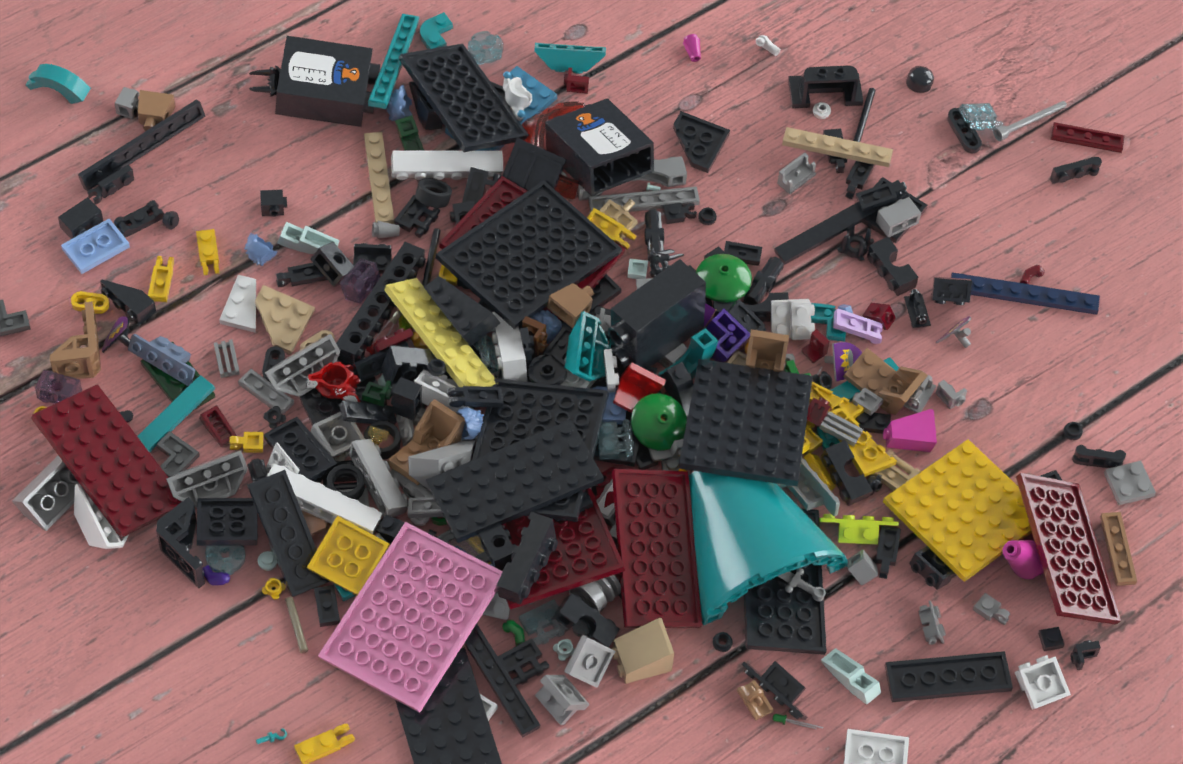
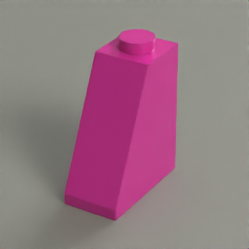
(912, 432)

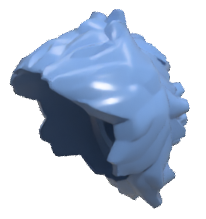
(399, 104)
(259, 250)
(552, 323)
(473, 422)

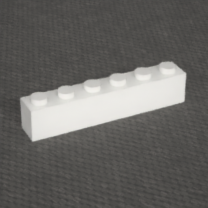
(444, 164)
(329, 504)

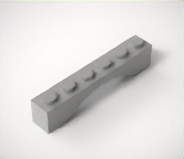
(667, 172)

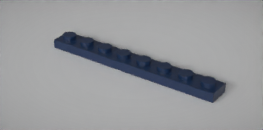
(1032, 294)

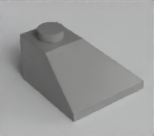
(336, 434)

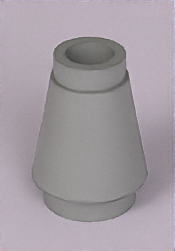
(384, 230)

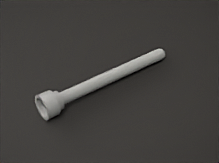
(1002, 132)

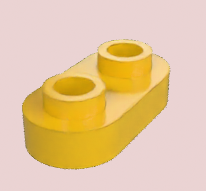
(97, 299)

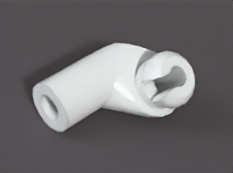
(763, 41)

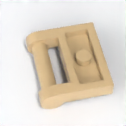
(894, 477)

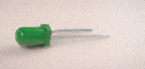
(783, 719)

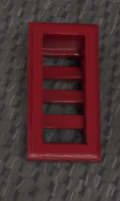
(215, 411)

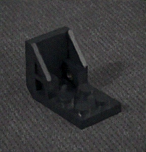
(175, 540)

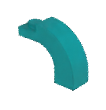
(61, 80)
(701, 347)

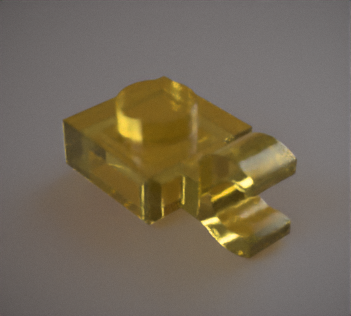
(378, 435)

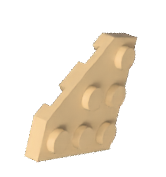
(283, 317)

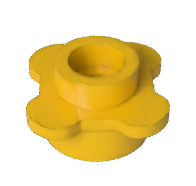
(273, 582)

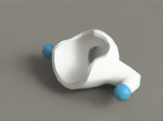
(516, 95)

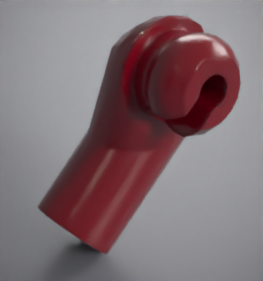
(1030, 272)

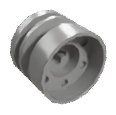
(599, 592)

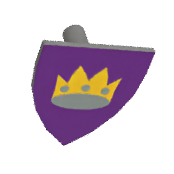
(960, 334)
(843, 358)

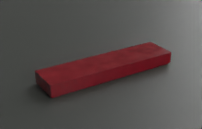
(1087, 137)

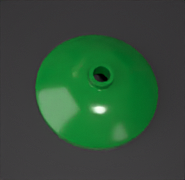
(726, 285)
(650, 428)

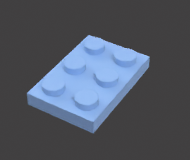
(95, 246)

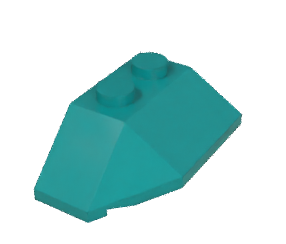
(561, 57)
(587, 348)

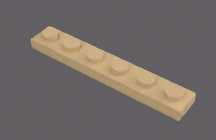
(837, 147)
(379, 177)

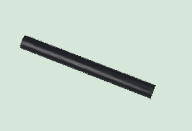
(864, 115)
(431, 257)

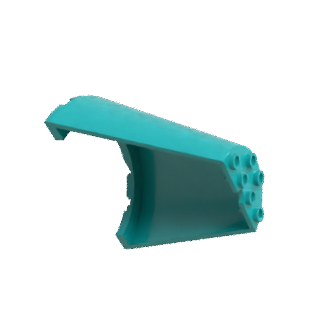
(748, 536)

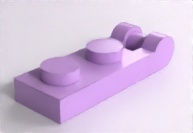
(858, 326)

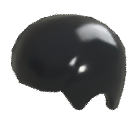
(920, 79)

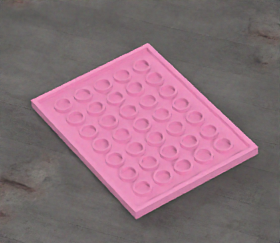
(412, 616)

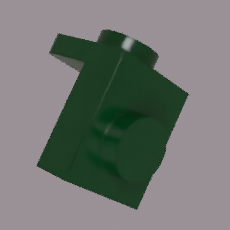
(377, 393)

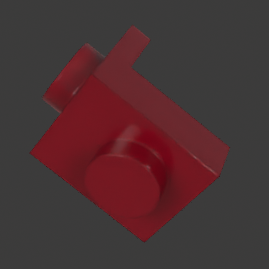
(880, 313)

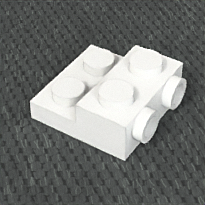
(792, 318)
(1042, 681)

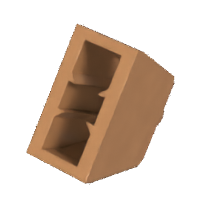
(154, 108)
(570, 302)

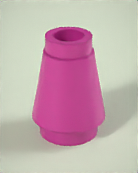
(692, 46)

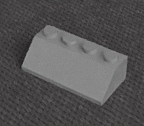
(377, 478)
(48, 495)

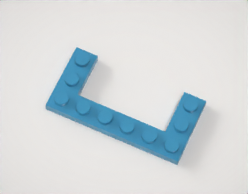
(541, 98)

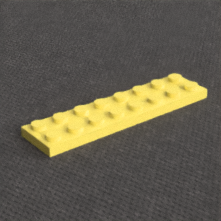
(439, 334)

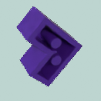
(729, 333)

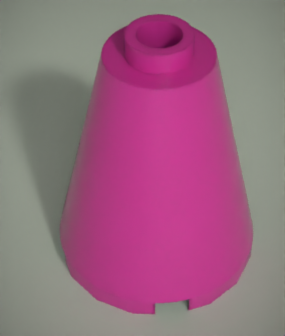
(1023, 558)

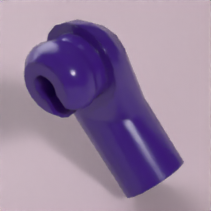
(215, 578)

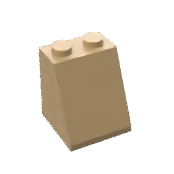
(644, 652)

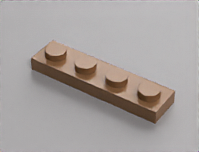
(1118, 549)

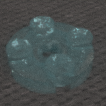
(489, 55)
(230, 564)

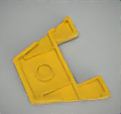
(835, 402)

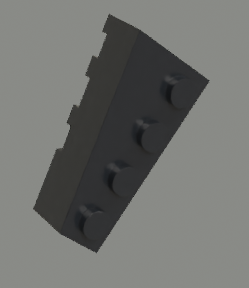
(463, 312)
(406, 363)
(528, 559)

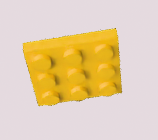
(347, 555)

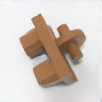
(755, 700)

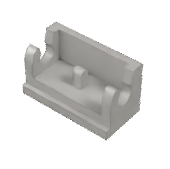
(796, 174)

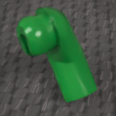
(516, 629)

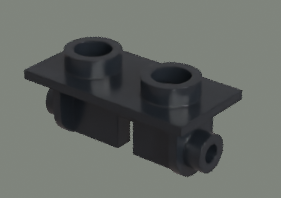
(917, 309)

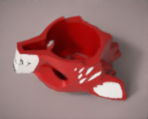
(336, 383)

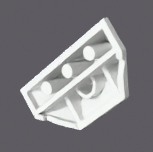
(93, 523)

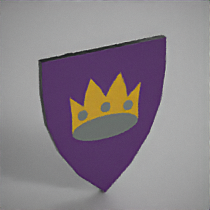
(118, 332)

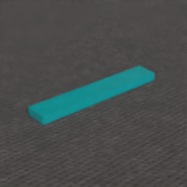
(176, 412)

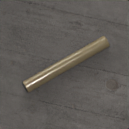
(296, 625)

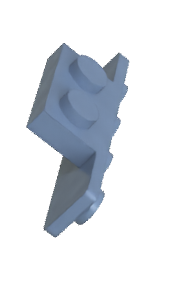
(164, 356)

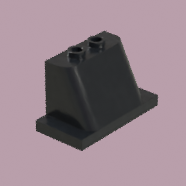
(826, 80)

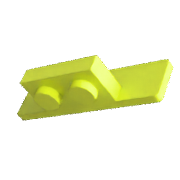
(857, 530)

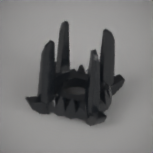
(273, 74)
(851, 237)
(662, 256)

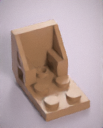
(767, 350)
(77, 361)
(884, 381)
(435, 430)

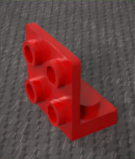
(635, 385)

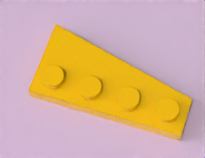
(868, 455)

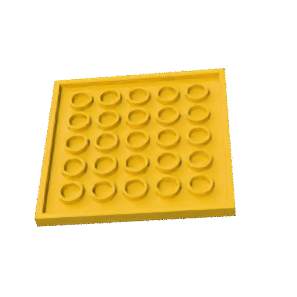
(962, 509)

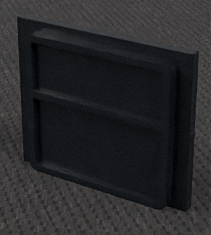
(532, 165)

